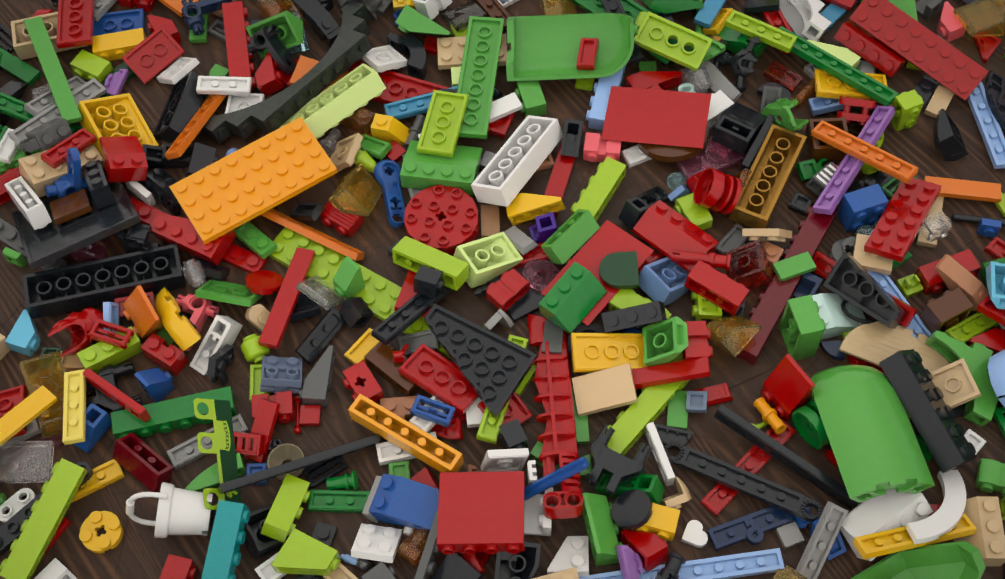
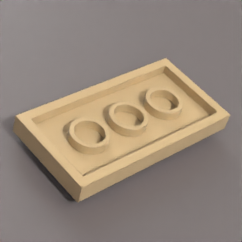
(452, 50)

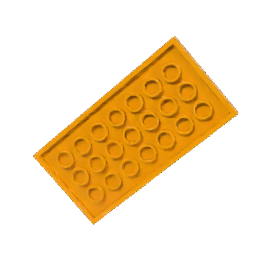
(253, 180)

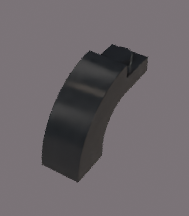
(414, 50)

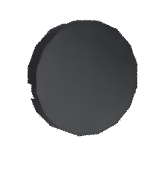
(632, 509)

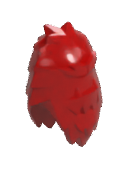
(79, 327)

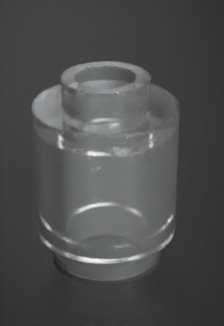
(194, 273)

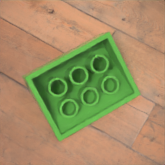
(427, 170)

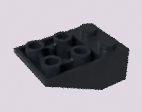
(738, 128)

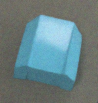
(996, 283)

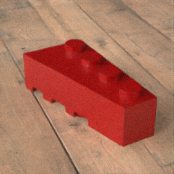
(181, 232)

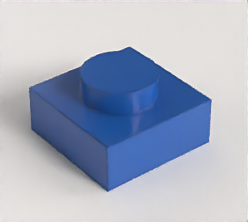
(988, 227)

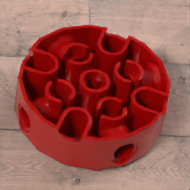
(442, 218)

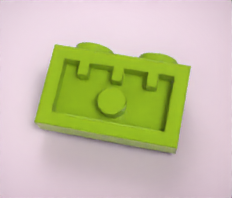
(703, 308)

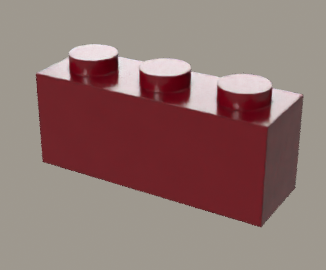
(142, 462)

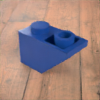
(97, 424)

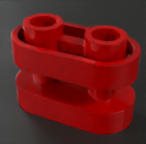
(862, 117)

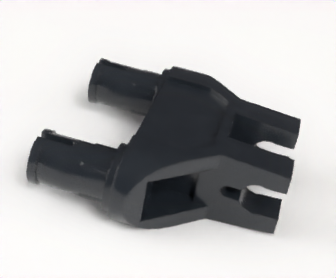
(110, 374)
(613, 463)

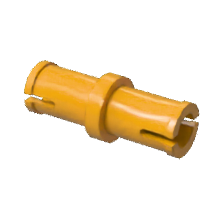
(769, 415)

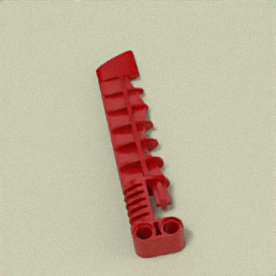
(560, 438)

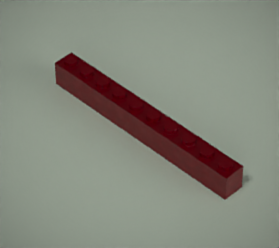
(778, 293)

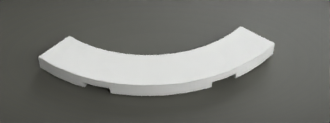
(947, 515)

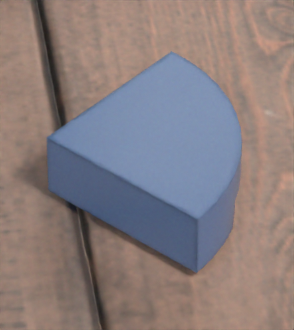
(678, 192)

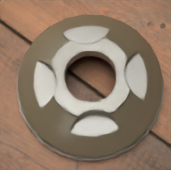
(282, 454)

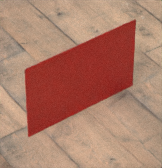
(656, 117)

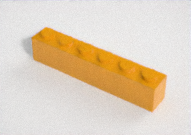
(405, 435)

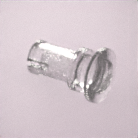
(329, 142)

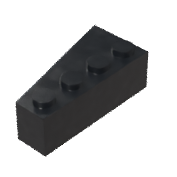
(859, 288)

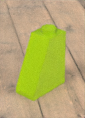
(305, 556)

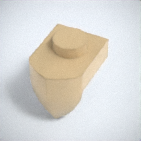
(257, 316)
(677, 499)

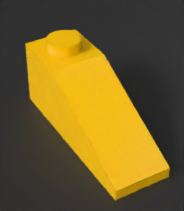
(528, 206)

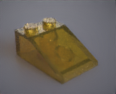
(983, 17)

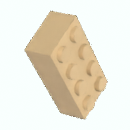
(39, 174)

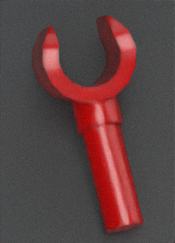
(399, 356)

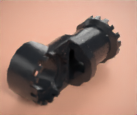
(671, 567)

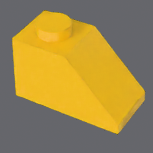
(389, 129)

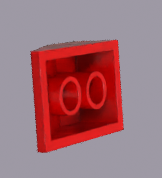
(123, 159)
(787, 388)

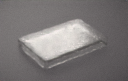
(26, 461)

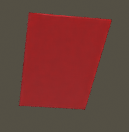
(605, 241)

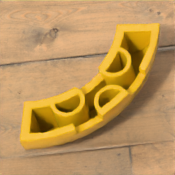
(177, 326)

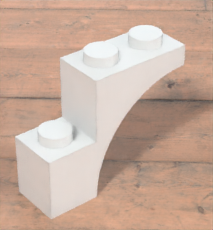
(814, 23)

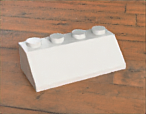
(883, 514)

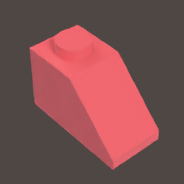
(948, 24)

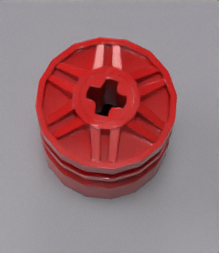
(717, 191)

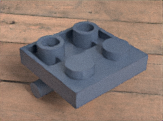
(281, 374)

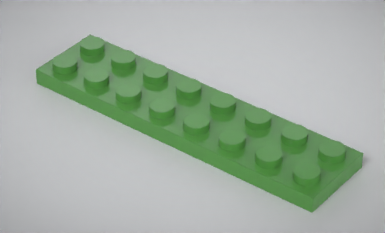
(479, 73)

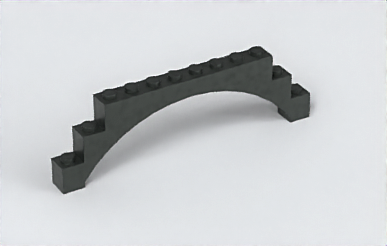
(276, 110)

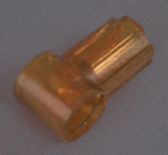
(412, 548)

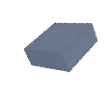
(696, 401)

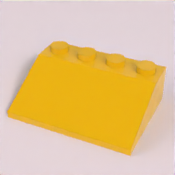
(114, 117)

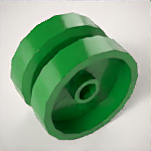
(810, 425)

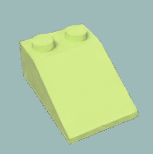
(488, 258)

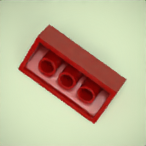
(670, 230)

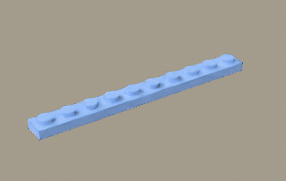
(716, 567)

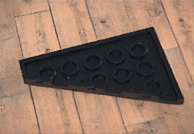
(484, 358)

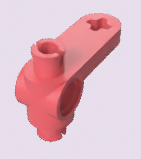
(200, 314)

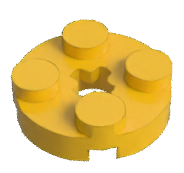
(96, 521)

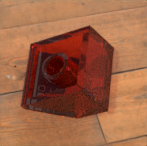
(750, 265)

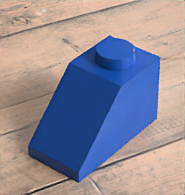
(155, 383)

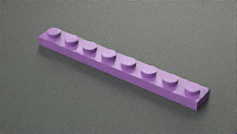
(850, 165)

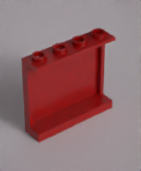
(481, 512)

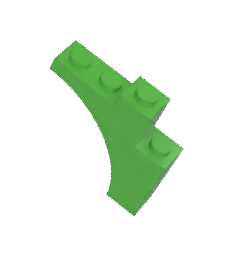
(977, 357)

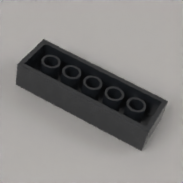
(928, 410)

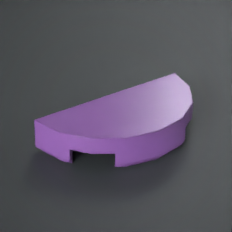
(116, 81)
(629, 562)

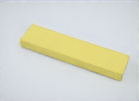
(74, 407)

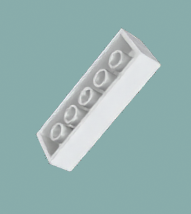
(517, 160)

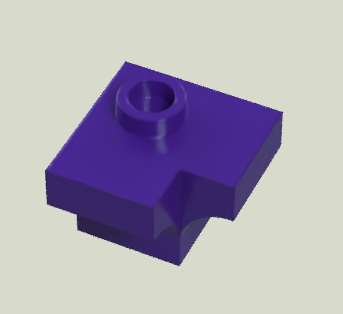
(543, 228)

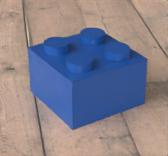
(862, 207)

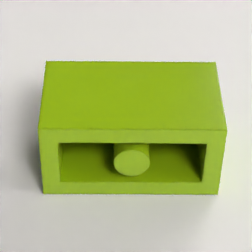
(90, 66)

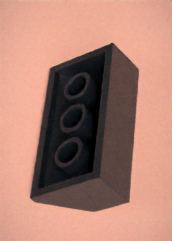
(179, 108)

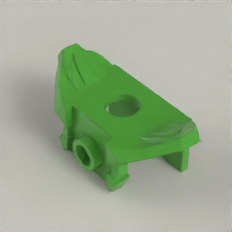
(782, 108)

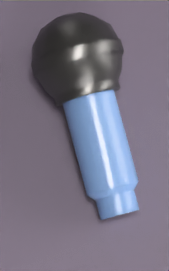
(362, 564)

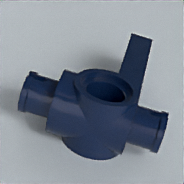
(199, 8)

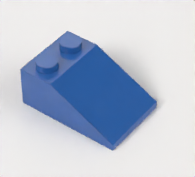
(404, 502)

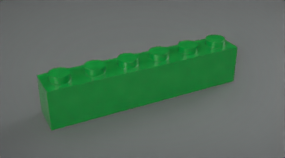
(169, 414)

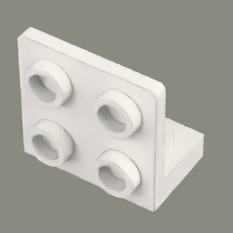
(534, 520)

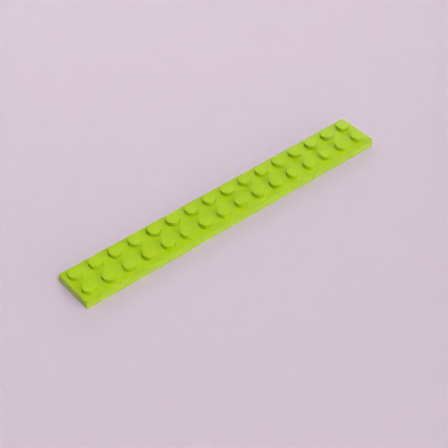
(378, 292)

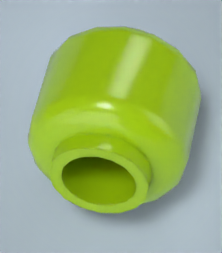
(252, 350)

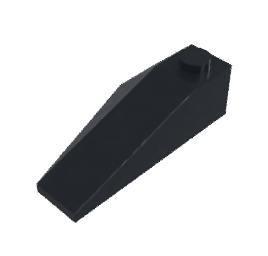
(519, 565)

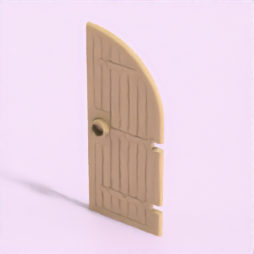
(877, 342)

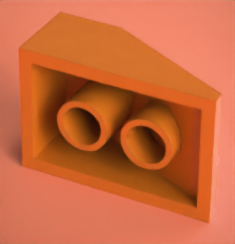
(142, 314)

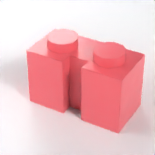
(597, 150)

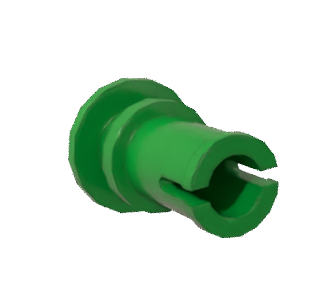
(346, 481)

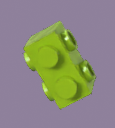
(907, 108)

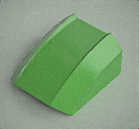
(664, 341)

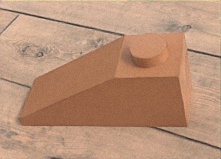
(957, 276)

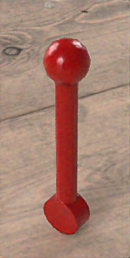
(297, 430)

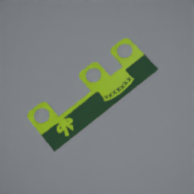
(222, 445)

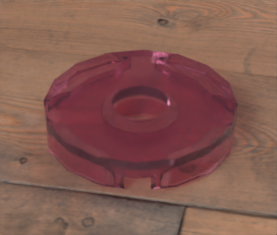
(536, 266)

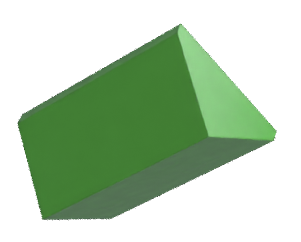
(290, 29)

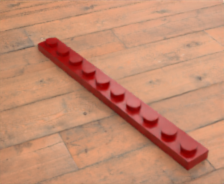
(234, 256)

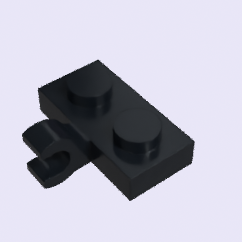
(219, 362)

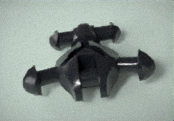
(741, 63)

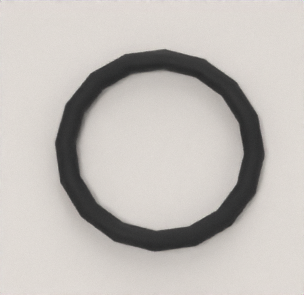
(854, 317)

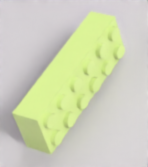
(340, 100)

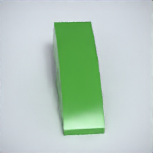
(210, 477)

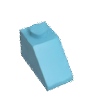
(24, 335)

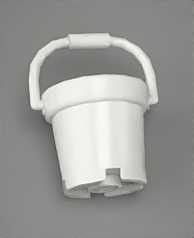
(178, 511)

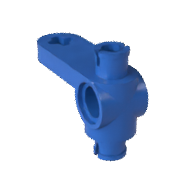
(72, 181)

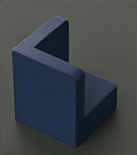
(808, 285)

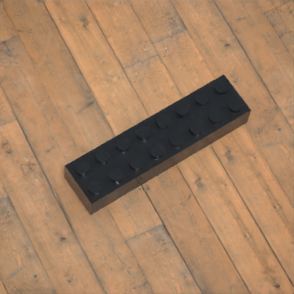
(102, 280)

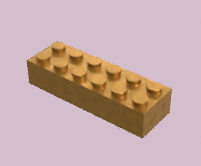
(768, 177)

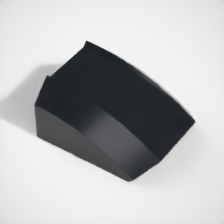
(948, 137)
(255, 542)

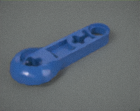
(391, 190)

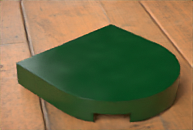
(620, 270)

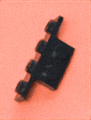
(158, 184)

